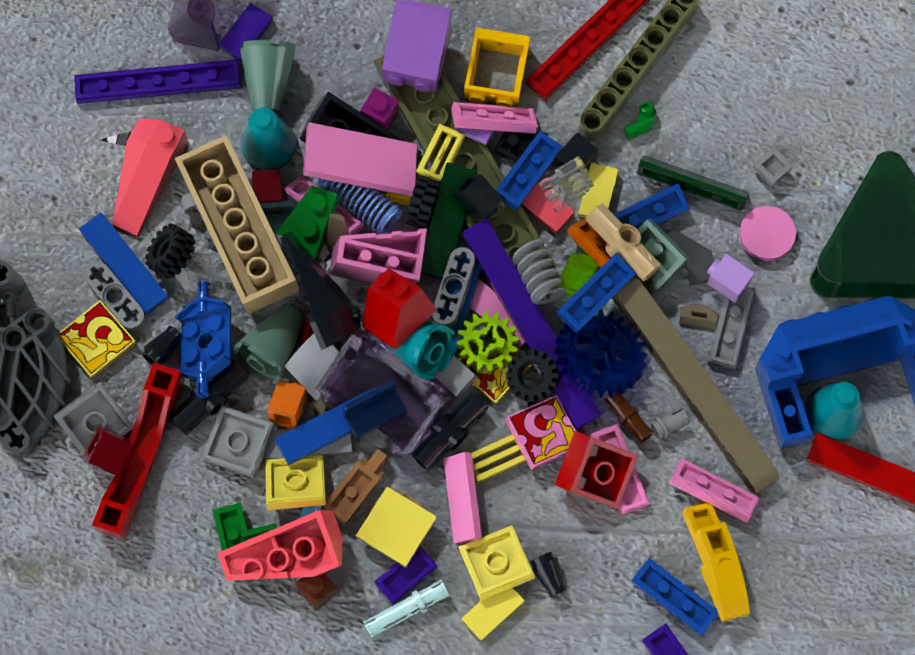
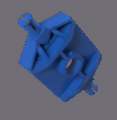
(201, 321)

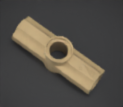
(624, 241)

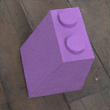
(417, 45)

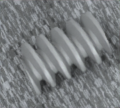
(536, 273)

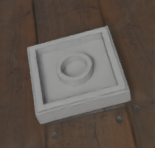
(89, 411)
(238, 441)

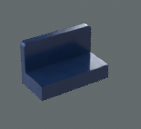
(373, 409)

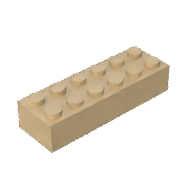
(237, 224)

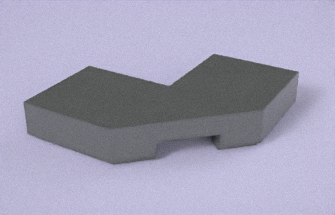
(700, 257)

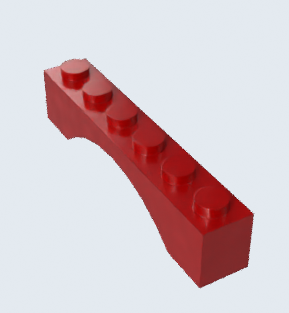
(125, 491)

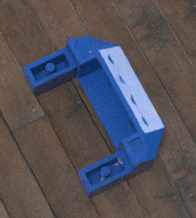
(829, 347)

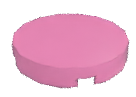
(767, 233)

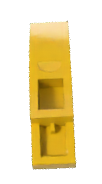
(720, 561)

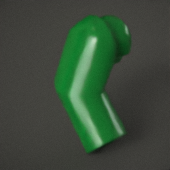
(644, 123)

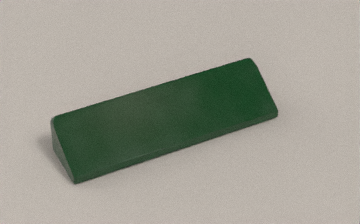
(692, 182)
(445, 223)

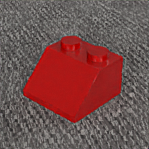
(395, 308)
(596, 470)

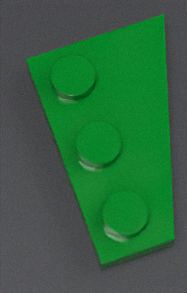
(311, 219)

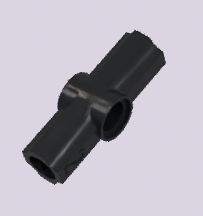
(196, 409)
(449, 431)

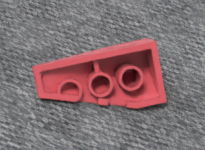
(145, 171)
(290, 551)

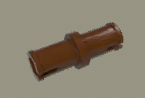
(629, 417)

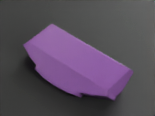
(476, 134)

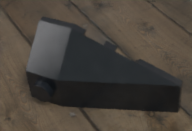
(338, 114)
(330, 308)

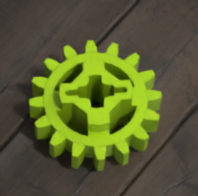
(497, 347)

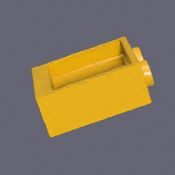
(503, 43)

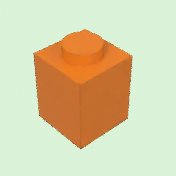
(288, 404)

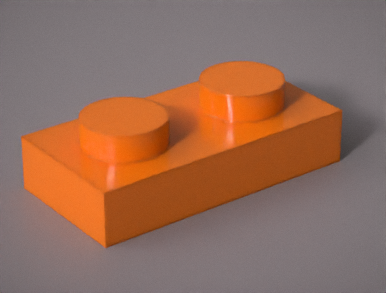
(589, 241)

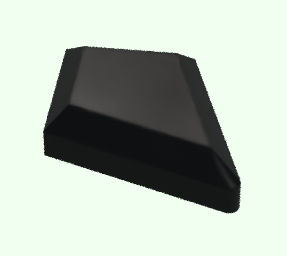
(514, 144)

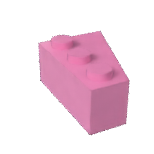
(370, 255)

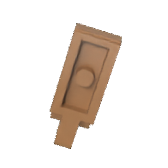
(356, 487)

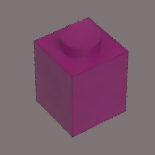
(381, 108)

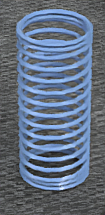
(388, 215)

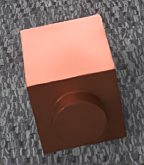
(316, 590)

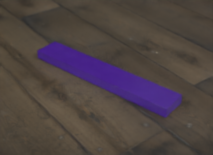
(157, 81)

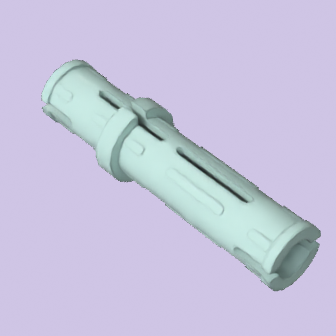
(410, 606)

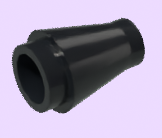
(162, 347)
(548, 573)

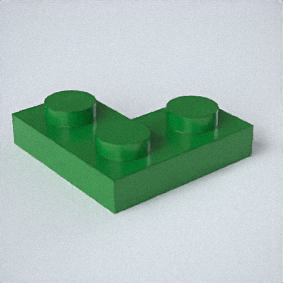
(233, 527)

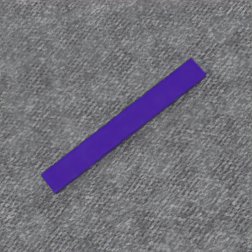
(526, 316)

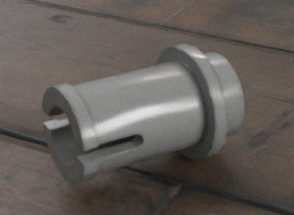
(669, 423)

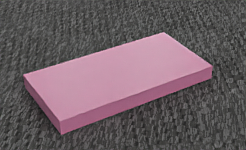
(360, 159)

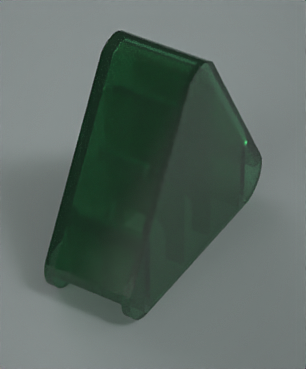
(875, 238)

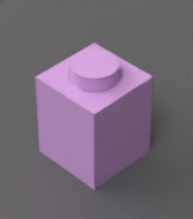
(729, 277)

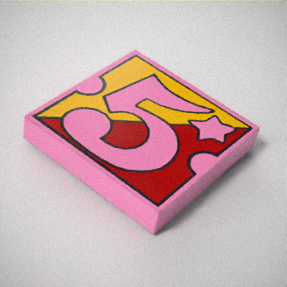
(542, 431)

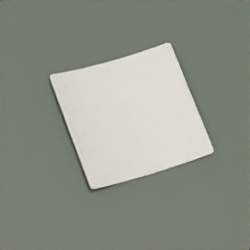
(311, 364)

